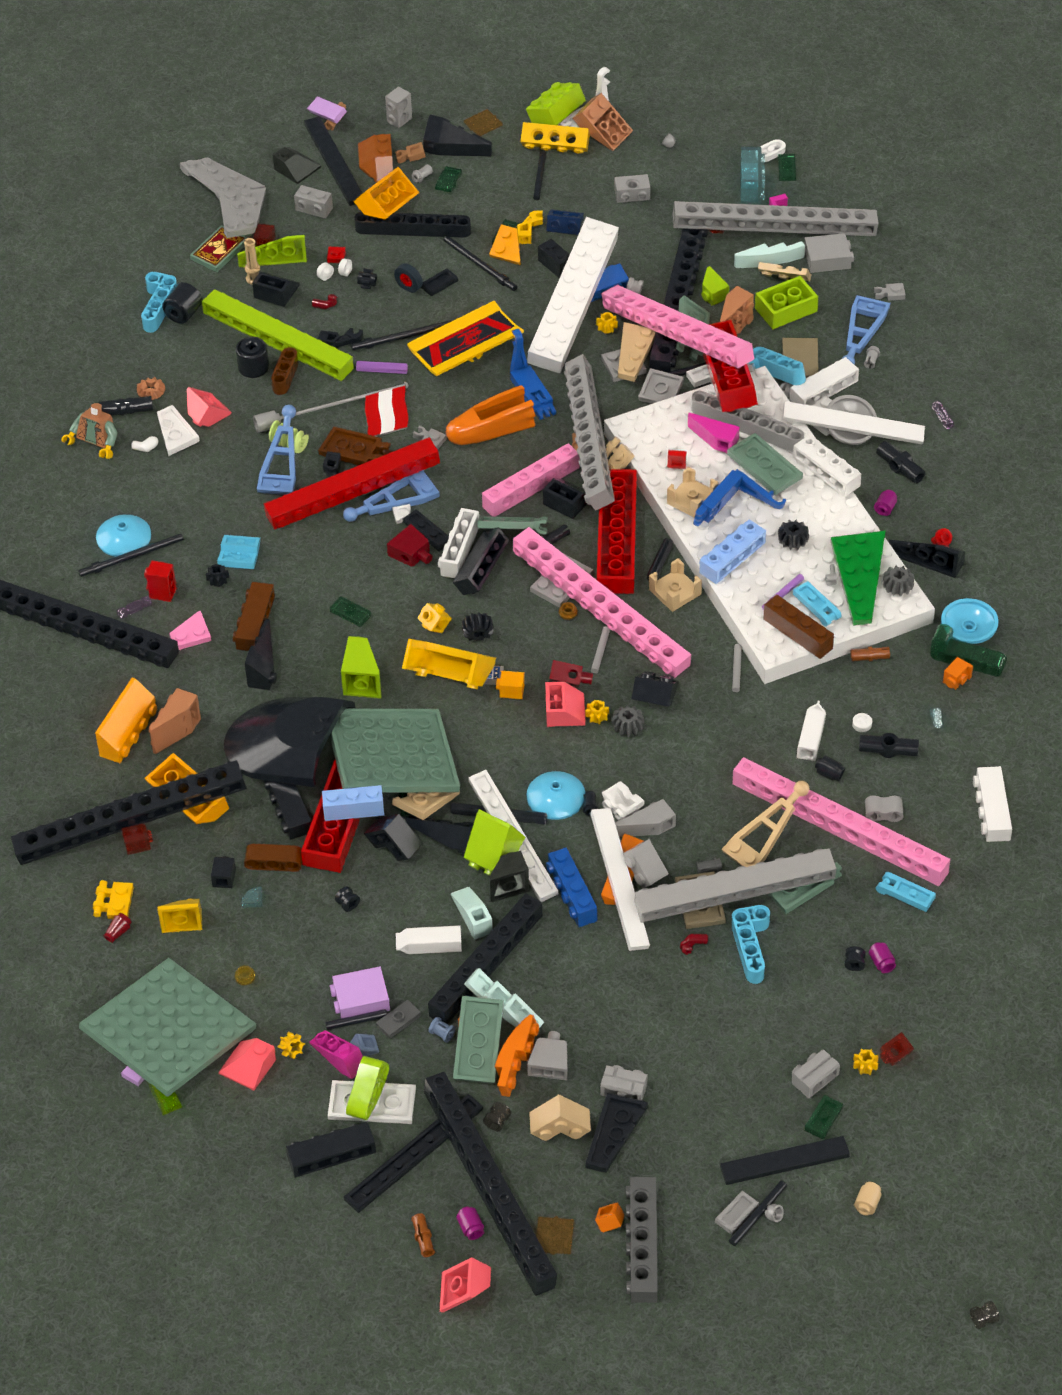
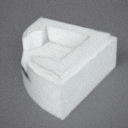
(400, 512)

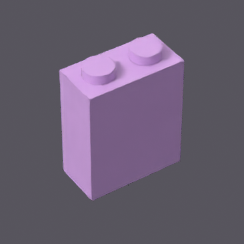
(359, 992)

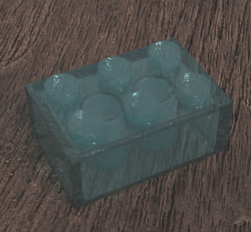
(752, 175)

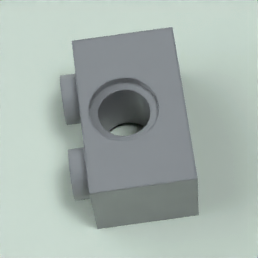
(632, 188)

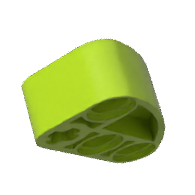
(367, 1087)

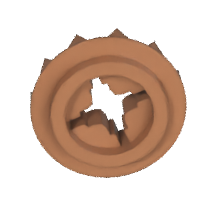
(158, 391)

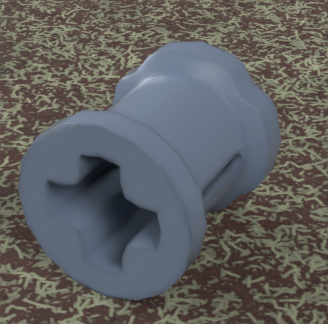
(442, 1029)

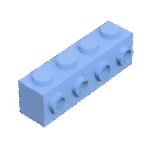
(732, 551)

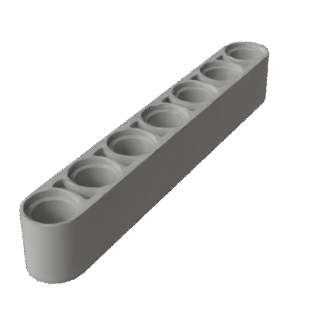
(749, 421)

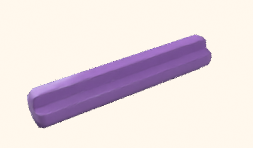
(382, 367)

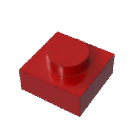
(335, 254)
(677, 459)

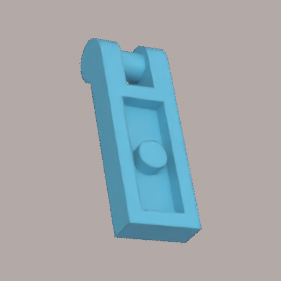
(817, 603)
(906, 891)

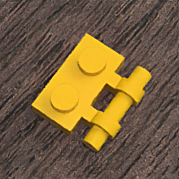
(119, 902)

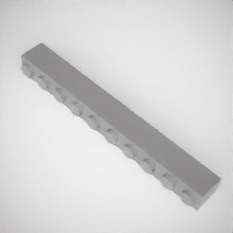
(735, 885)

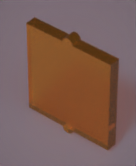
(483, 122)
(555, 1234)

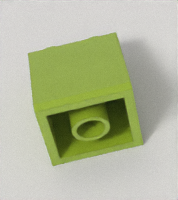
(360, 670)
(490, 841)

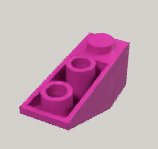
(715, 433)
(338, 1052)

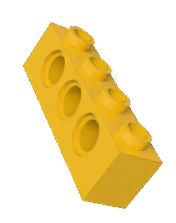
(530, 130)

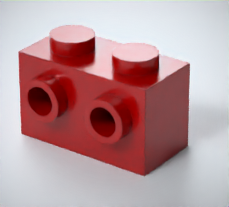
(160, 581)

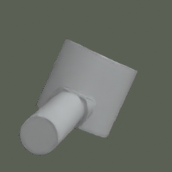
(831, 578)

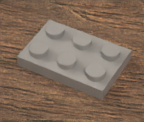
(547, 590)

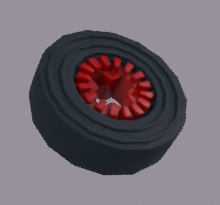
(408, 278)

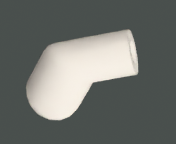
(145, 446)

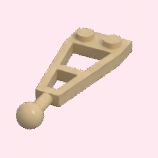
(743, 853)

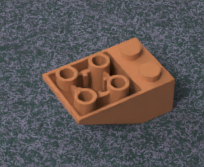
(603, 122)
(738, 308)
(175, 720)

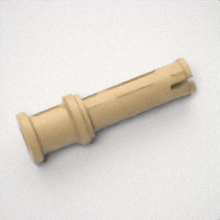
(252, 267)

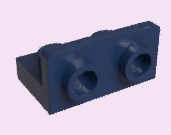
(564, 221)

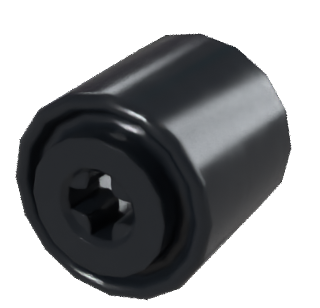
(182, 303)
(252, 357)

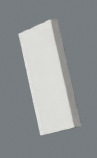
(393, 1106)

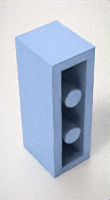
(352, 803)

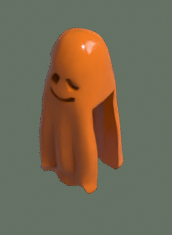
(493, 418)

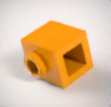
(511, 684)

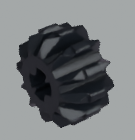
(793, 534)
(477, 626)

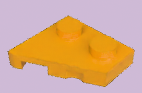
(506, 245)

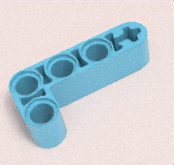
(160, 286)
(779, 365)
(744, 926)

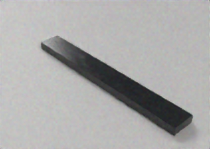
(333, 159)
(404, 1160)

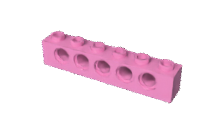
(530, 480)

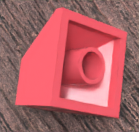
(205, 407)
(249, 1062)
(463, 1283)

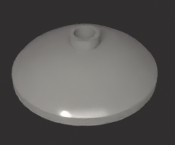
(855, 405)

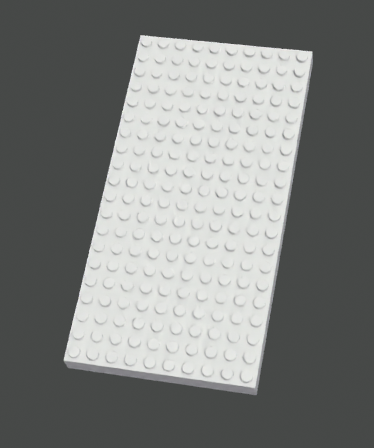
(740, 595)

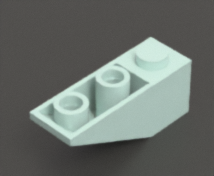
(473, 912)

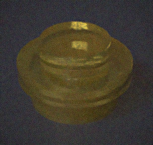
(244, 975)

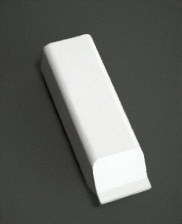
(811, 733)
(429, 940)

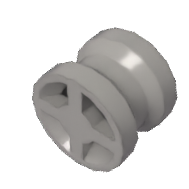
(634, 285)

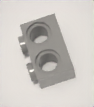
(398, 107)

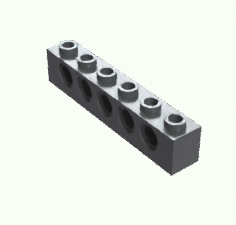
(642, 1289)

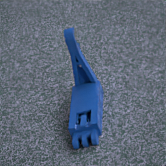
(524, 375)
(726, 490)

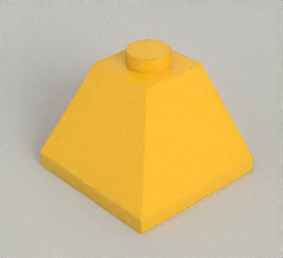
(180, 916)

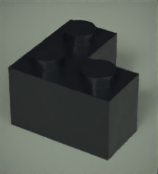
(395, 835)

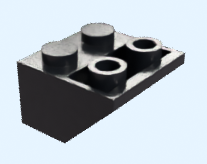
(274, 288)
(564, 497)
(654, 689)

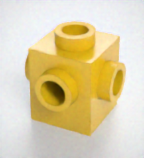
(434, 617)

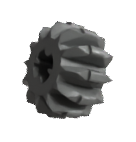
(898, 580)
(627, 720)

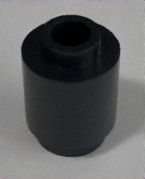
(829, 768)

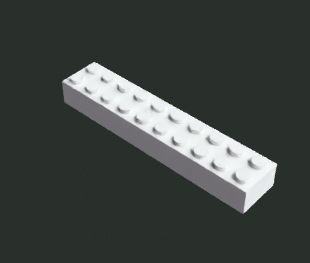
(572, 295)

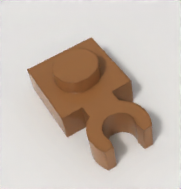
(413, 153)

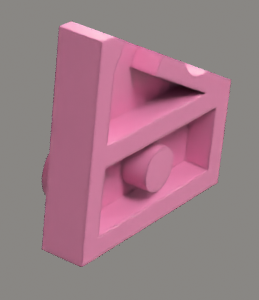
(191, 632)

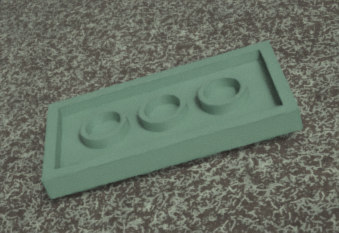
(765, 464)
(478, 1039)

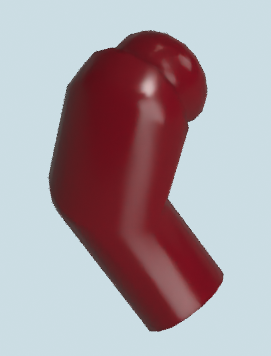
(325, 304)
(692, 939)

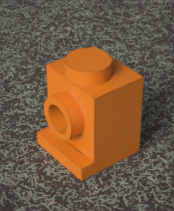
(957, 673)

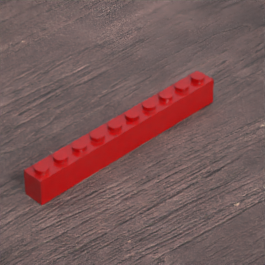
(352, 483)

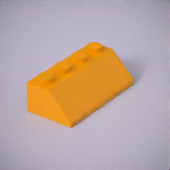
(387, 195)
(125, 721)
(174, 769)

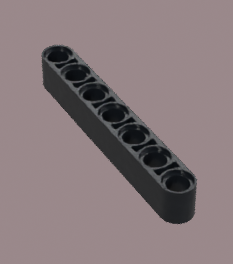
(414, 225)

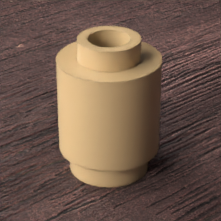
(868, 1198)

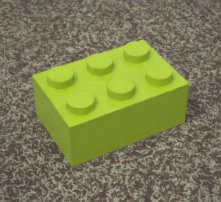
(556, 103)
(786, 302)

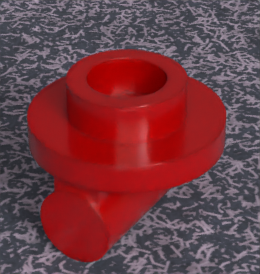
(942, 537)

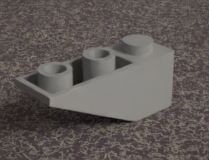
(649, 821)

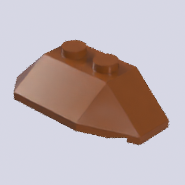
(376, 156)

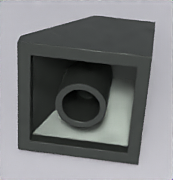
(294, 164)
(509, 877)

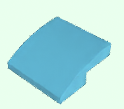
(239, 551)

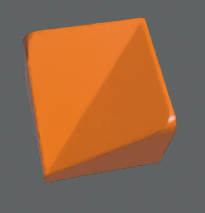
(609, 1217)

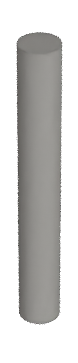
(600, 650)
(736, 668)

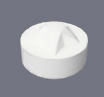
(345, 267)
(325, 271)
(862, 722)

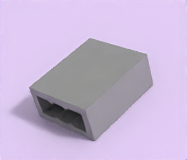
(828, 253)

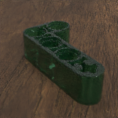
(947, 649)

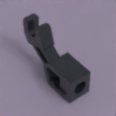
(333, 338)
(332, 459)

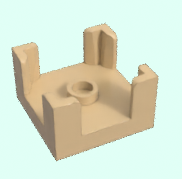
(690, 493)
(675, 588)

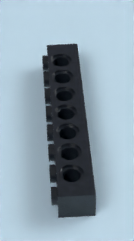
(486, 956)

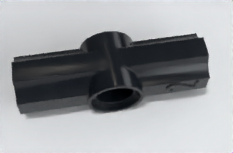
(900, 462)
(888, 745)

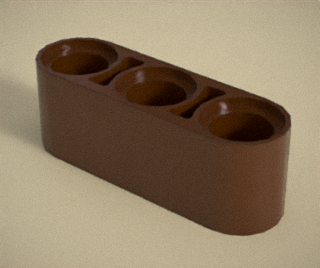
(284, 371)
(273, 857)

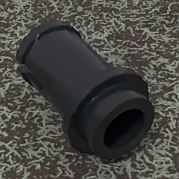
(589, 802)

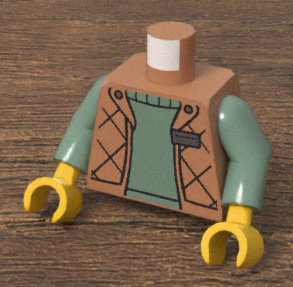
(94, 428)

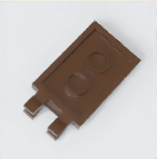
(354, 446)

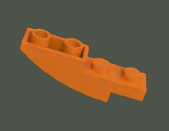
(515, 1049)

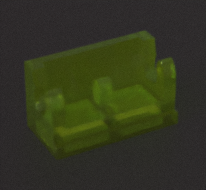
(165, 1103)

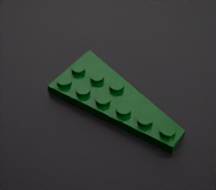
(858, 566)

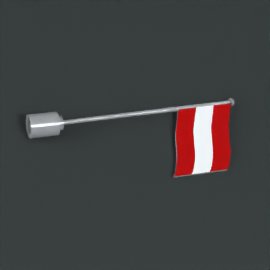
(384, 411)

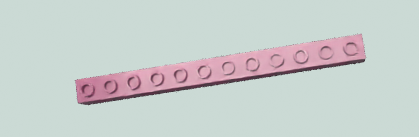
(678, 326)
(601, 602)
(844, 823)

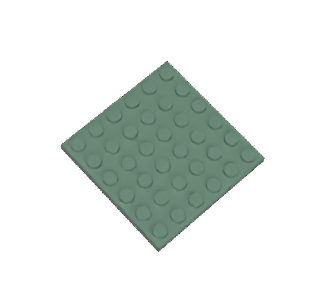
(395, 750)
(167, 1026)

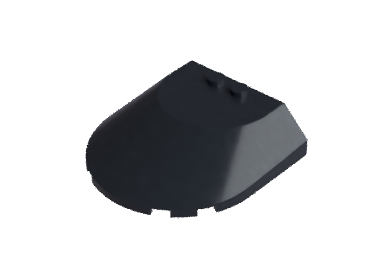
(284, 738)

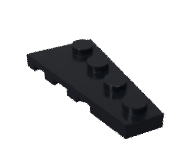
(614, 1127)

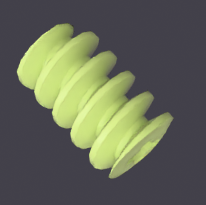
(300, 439)

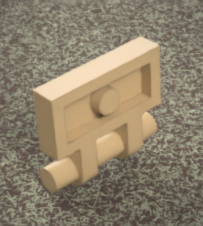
(621, 457)

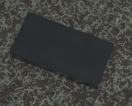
(439, 282)

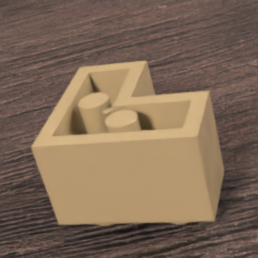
(560, 1116)

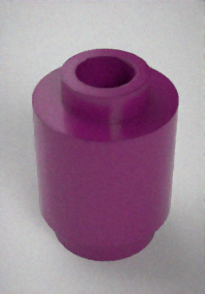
(885, 502)
(882, 957)
(470, 1223)

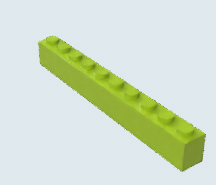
(277, 334)

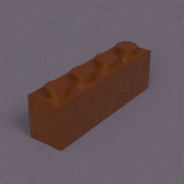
(254, 613)
(798, 626)

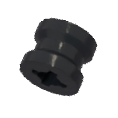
(347, 899)
(855, 958)

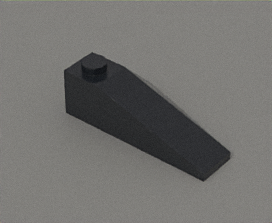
(449, 140)
(931, 556)
(259, 661)
(451, 835)

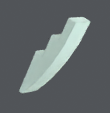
(774, 255)
(514, 1007)

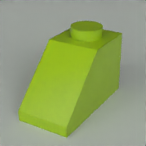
(714, 287)

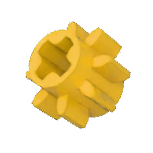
(607, 323)
(597, 711)
(286, 1042)
(865, 1061)

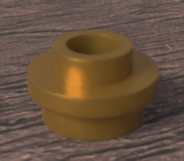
(568, 611)

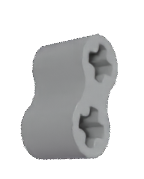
(884, 808)

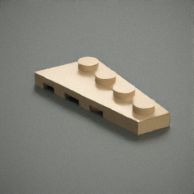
(634, 350)

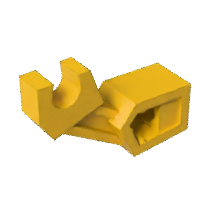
(525, 229)

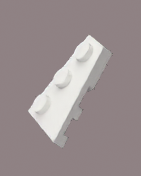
(175, 430)

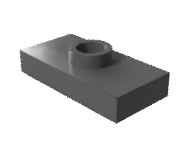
(398, 1019)

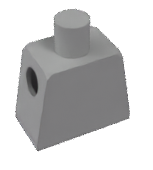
(549, 1058)

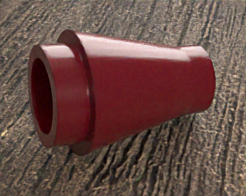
(118, 926)

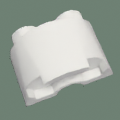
(621, 801)

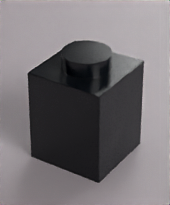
(223, 872)

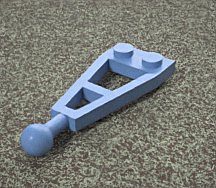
(867, 307)
(280, 483)
(420, 484)

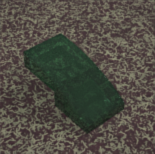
(448, 179)

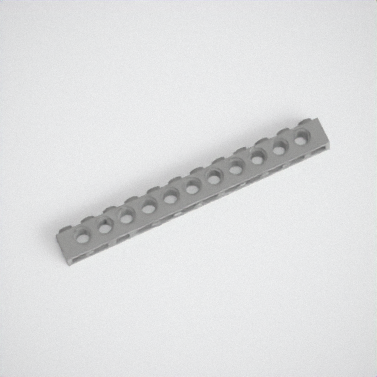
(774, 218)
(588, 433)

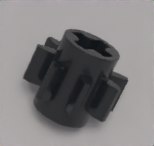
(367, 278)
(217, 575)

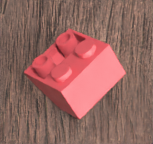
(564, 705)

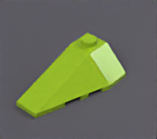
(281, 251)

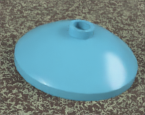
(123, 534)
(971, 620)
(556, 802)

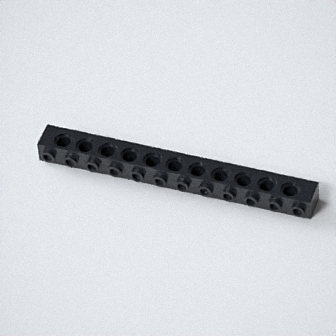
(680, 284)
(87, 625)
(138, 814)
(490, 1184)

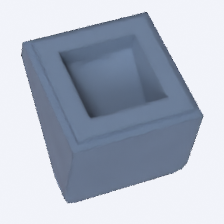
(366, 1044)

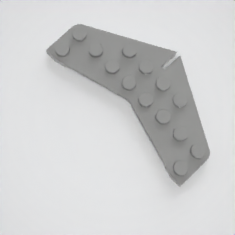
(238, 195)

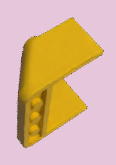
(447, 662)

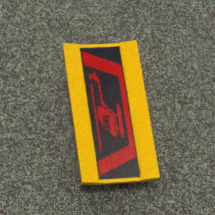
(463, 338)

